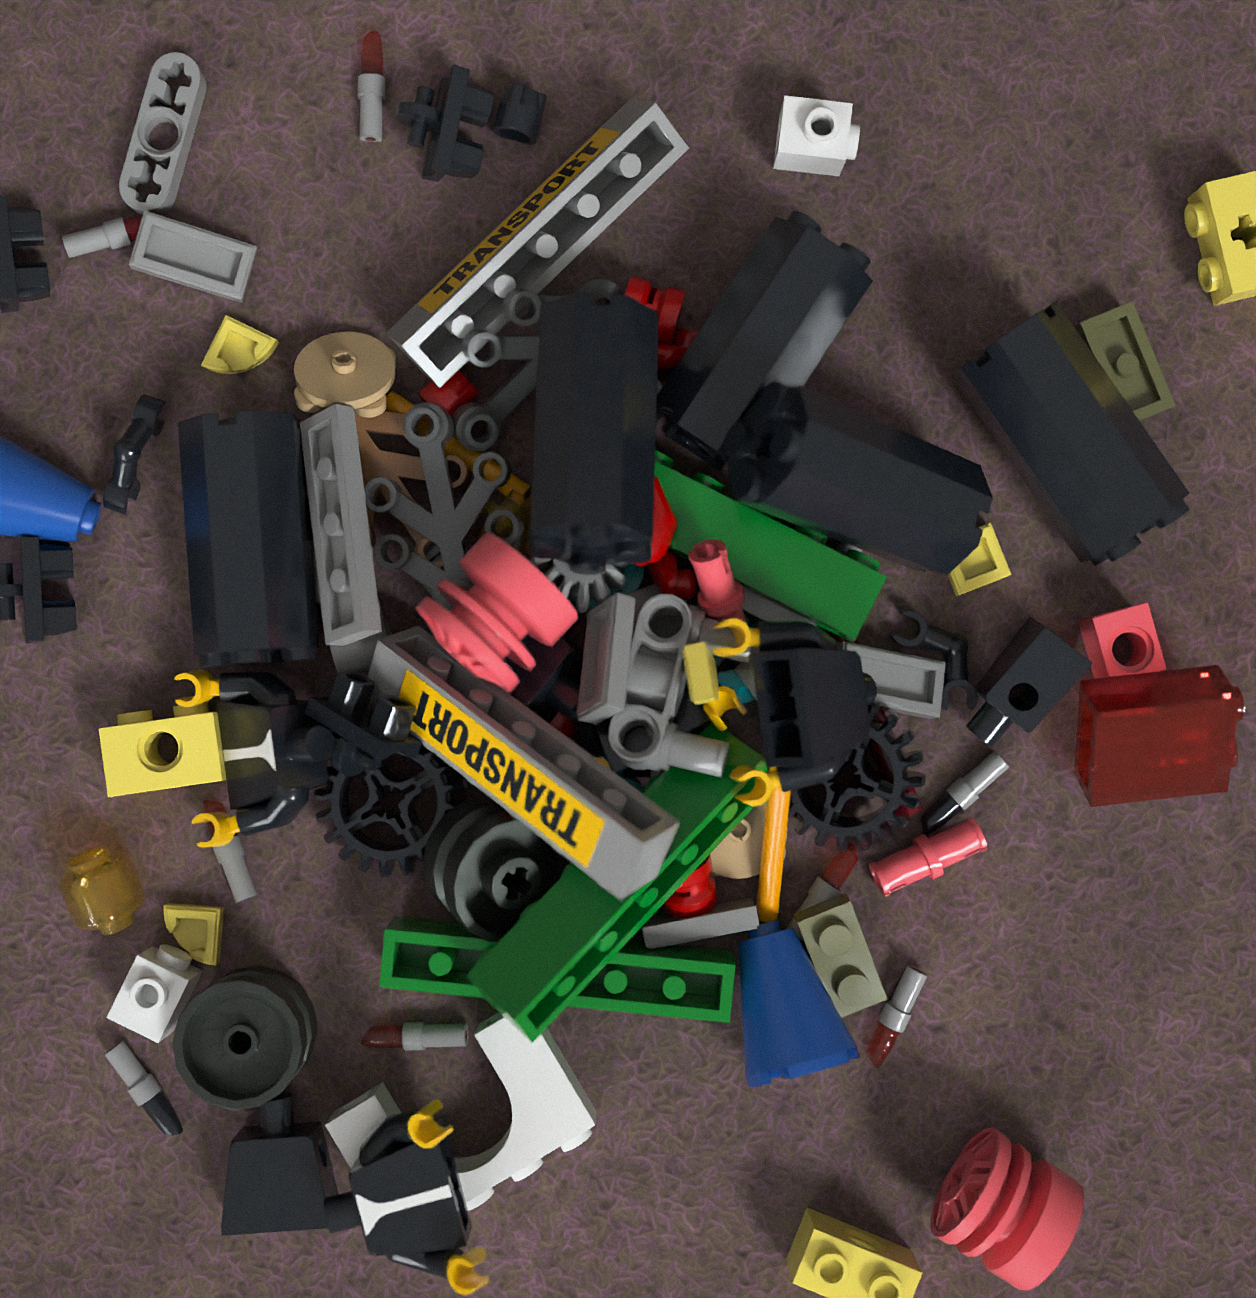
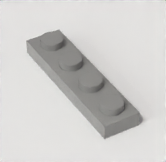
(340, 526)

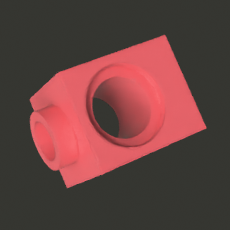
(1135, 624)

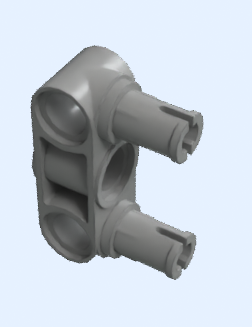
(657, 689)

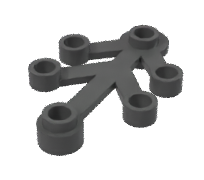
(511, 347)
(446, 523)

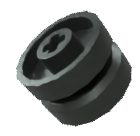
(488, 867)
(238, 1071)

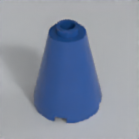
(42, 498)
(786, 1010)

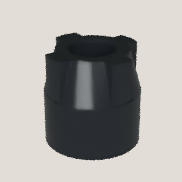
(520, 114)

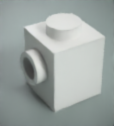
(815, 136)
(155, 992)

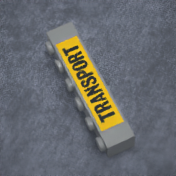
(539, 237)
(525, 764)

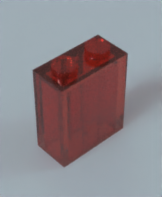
(1156, 735)

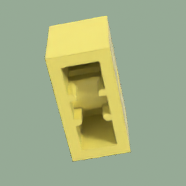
(1212, 216)

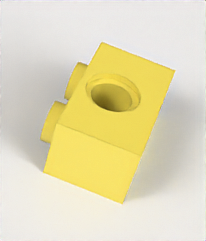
(133, 758)
(849, 1262)

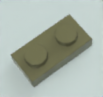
(1128, 359)
(840, 954)

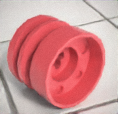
(497, 612)
(1008, 1209)

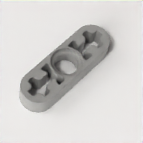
(150, 115)

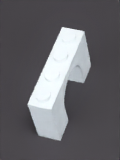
(545, 1102)

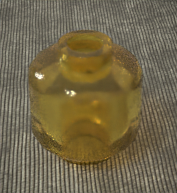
(101, 890)

